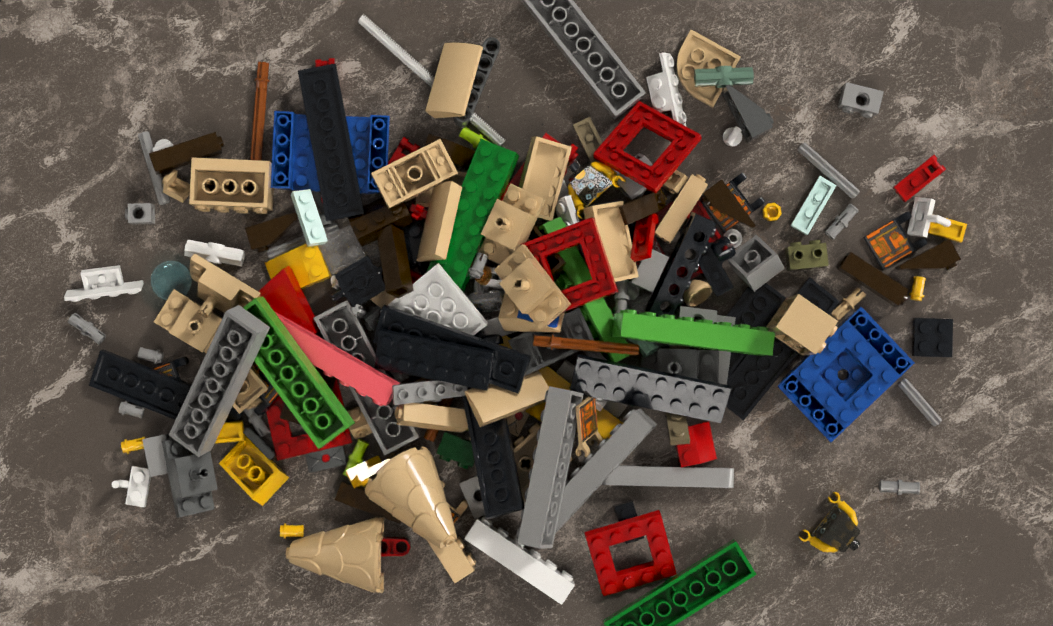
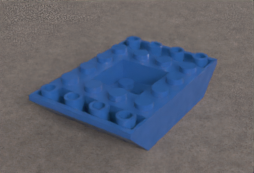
(871, 365)

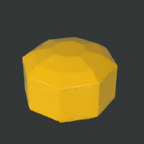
(771, 212)

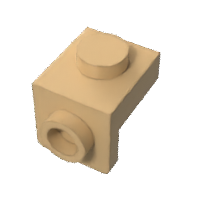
(175, 187)
(361, 427)

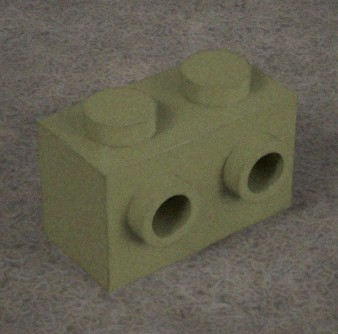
(806, 256)

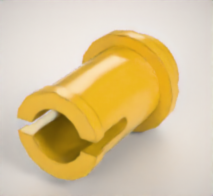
(917, 288)
(132, 445)
(291, 530)

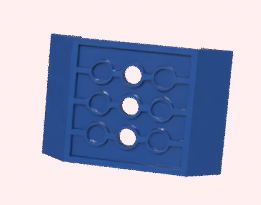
(294, 158)

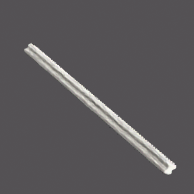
(417, 69)

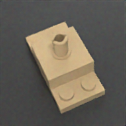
(414, 174)
(510, 223)
(218, 287)
(531, 287)
(184, 321)

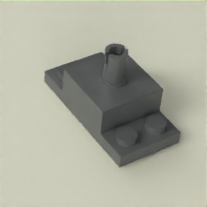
(572, 327)
(685, 362)
(190, 479)

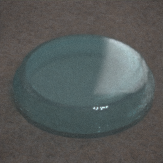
(170, 276)

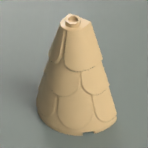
(414, 494)
(344, 554)

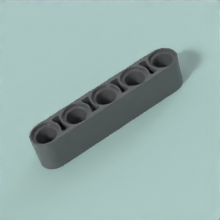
(483, 75)

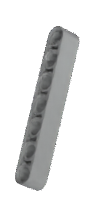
(672, 476)

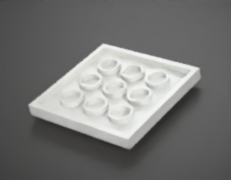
(441, 301)

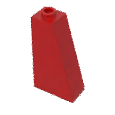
(289, 300)

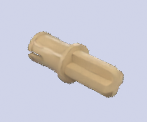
(848, 304)

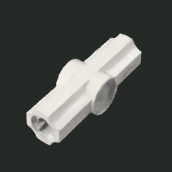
(215, 252)

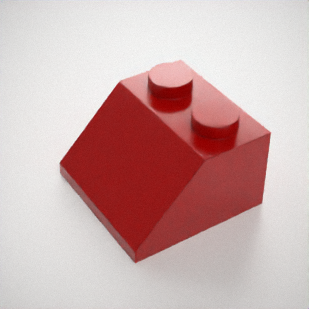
(700, 448)

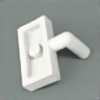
(922, 216)
(137, 486)

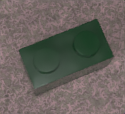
(456, 449)

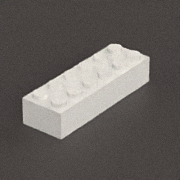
(520, 560)

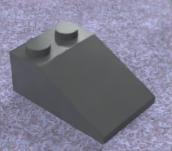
(748, 115)

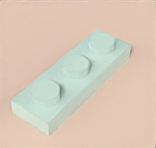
(813, 205)
(309, 217)

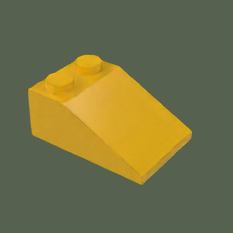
(305, 263)
(253, 471)

